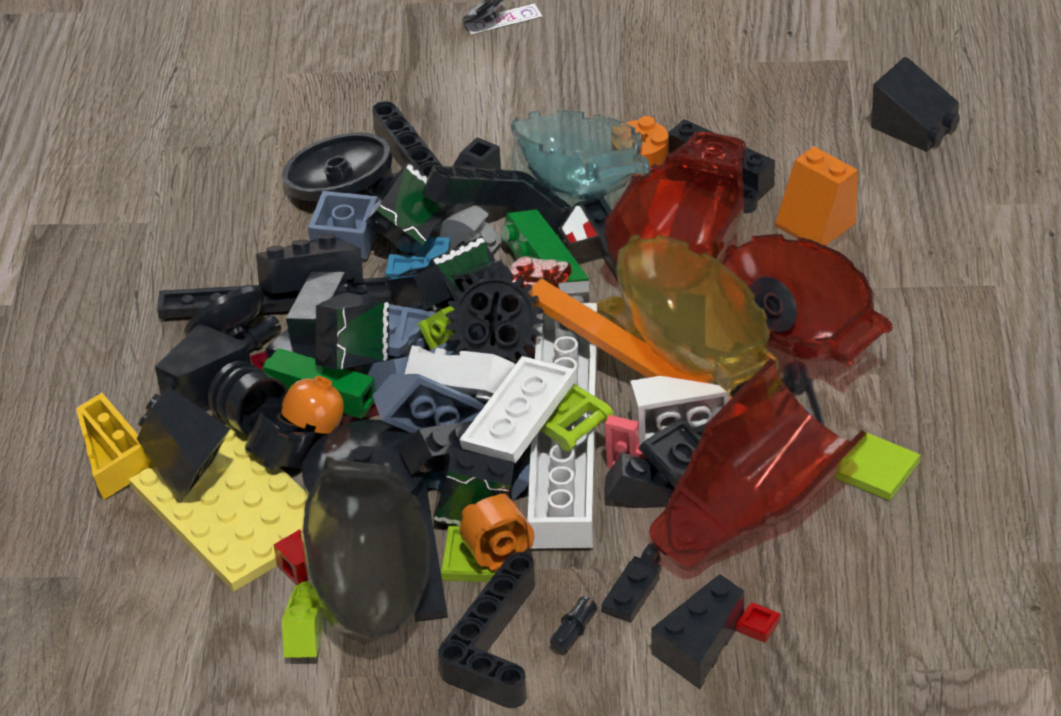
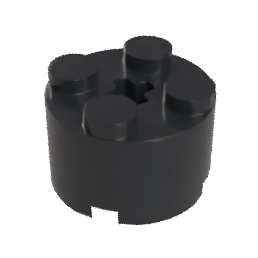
(279, 439)

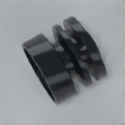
(241, 391)

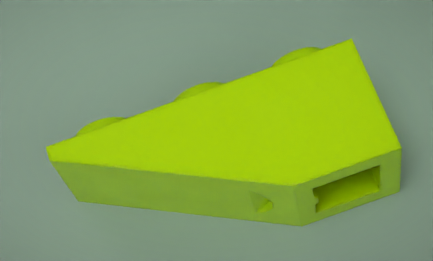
(301, 624)

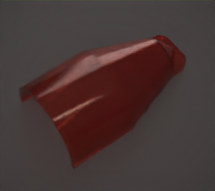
(686, 198)
(749, 472)

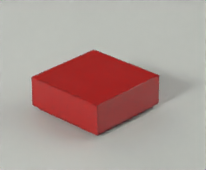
(758, 622)

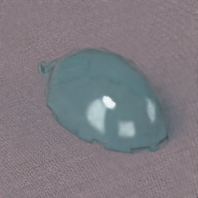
(579, 154)

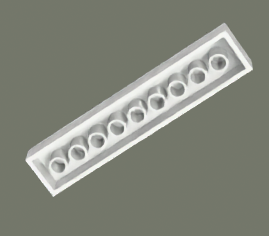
(562, 480)

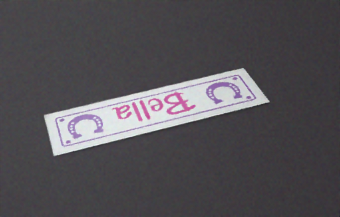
(505, 18)

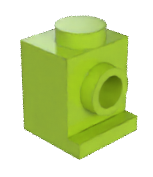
(435, 328)

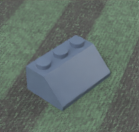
(419, 403)

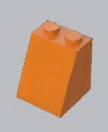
(819, 198)

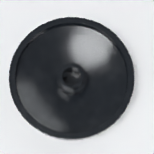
(337, 165)
(362, 442)

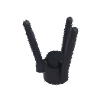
(797, 380)

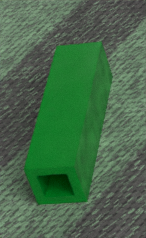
(353, 386)

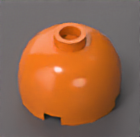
(314, 403)

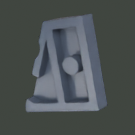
(404, 328)

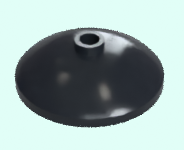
(230, 312)

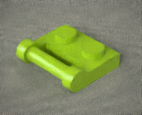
(571, 408)

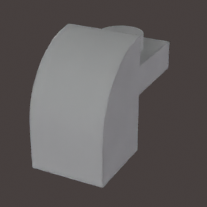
(466, 224)

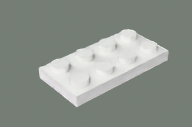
(518, 409)

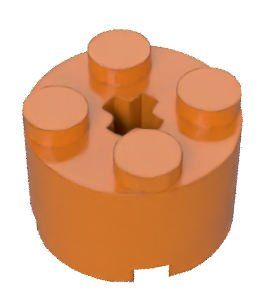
(653, 138)
(495, 530)

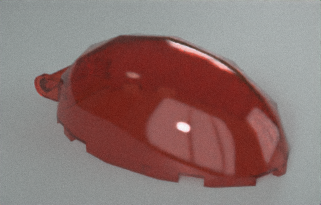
(830, 294)

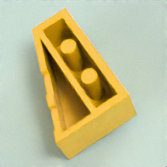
(110, 445)

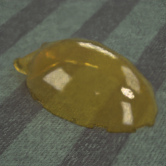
(693, 311)

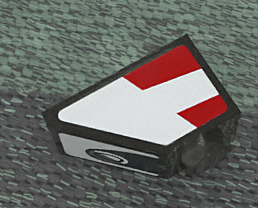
(581, 236)

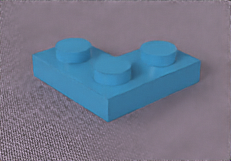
(431, 248)

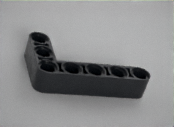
(403, 142)
(495, 188)
(464, 652)

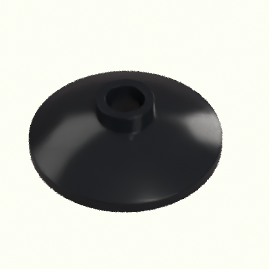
(484, 10)
(777, 303)

